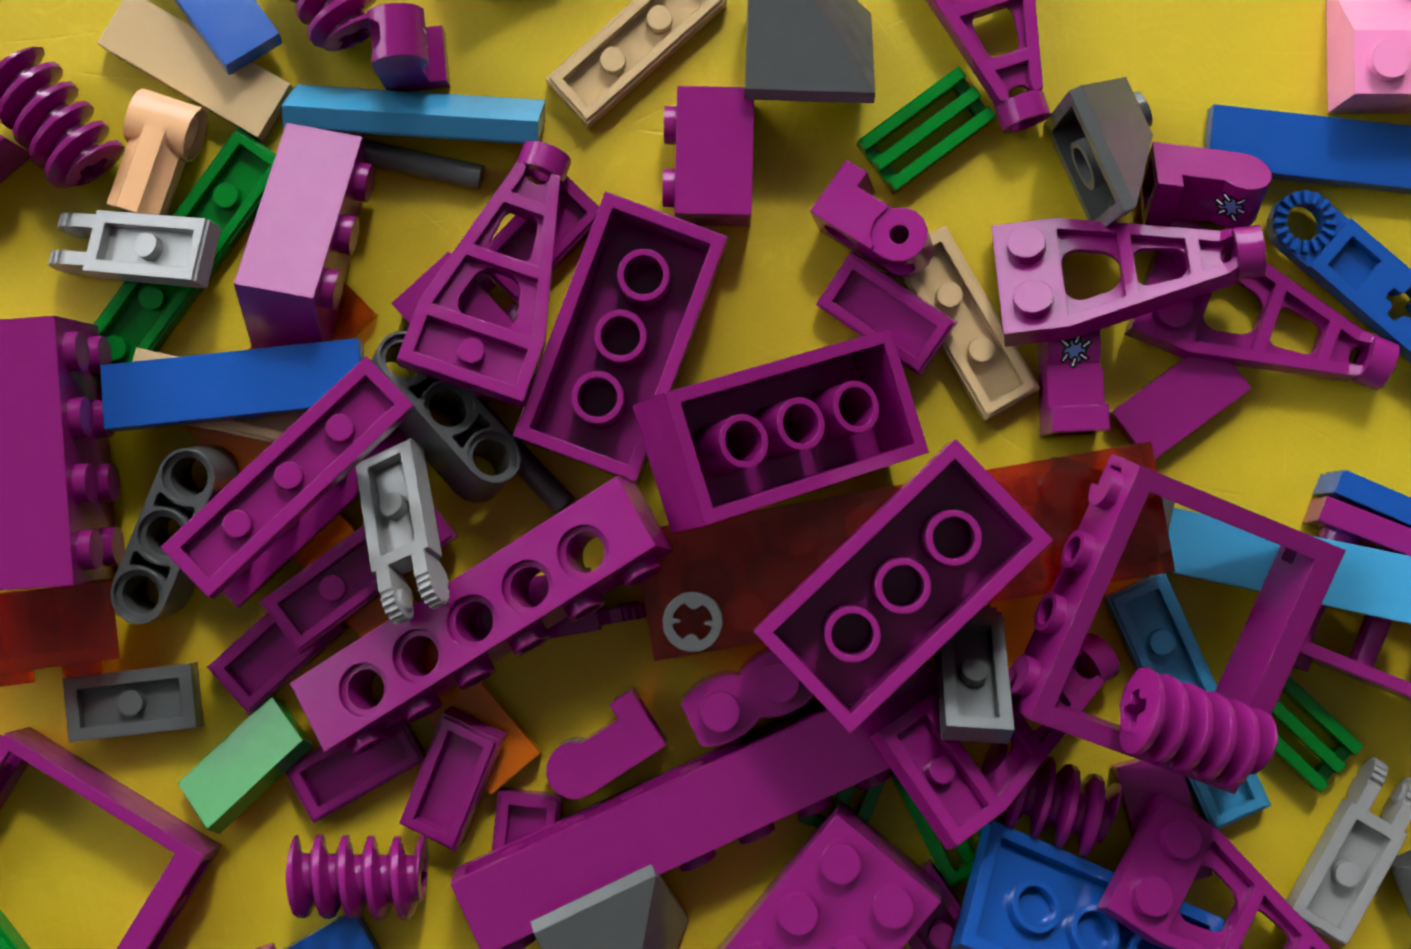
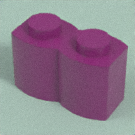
(732, 701)

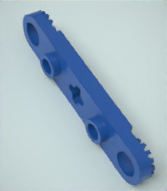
(1346, 264)

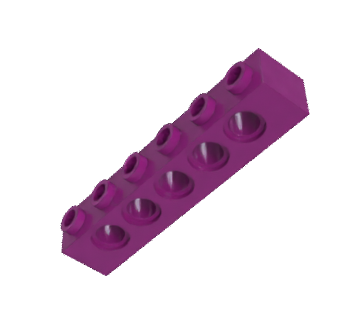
(339, 689)

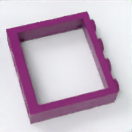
(1089, 559)
(191, 847)

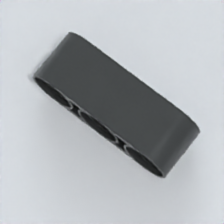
(453, 448)
(170, 497)

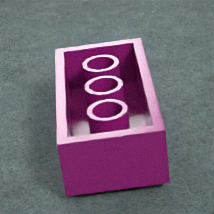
(620, 334)
(779, 430)
(55, 456)
(902, 585)
(840, 893)

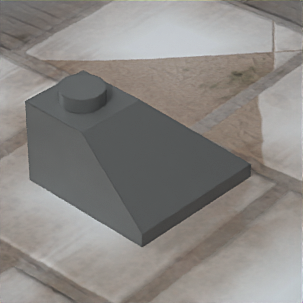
(809, 51)
(1103, 146)
(622, 915)

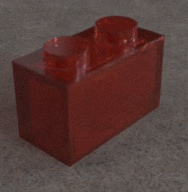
(56, 628)

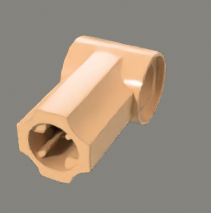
(160, 140)

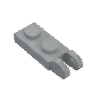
(139, 248)
(401, 529)
(1352, 855)

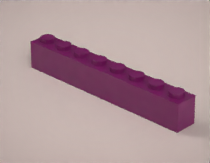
(679, 815)

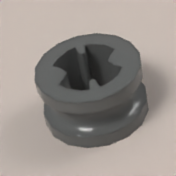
(692, 641)

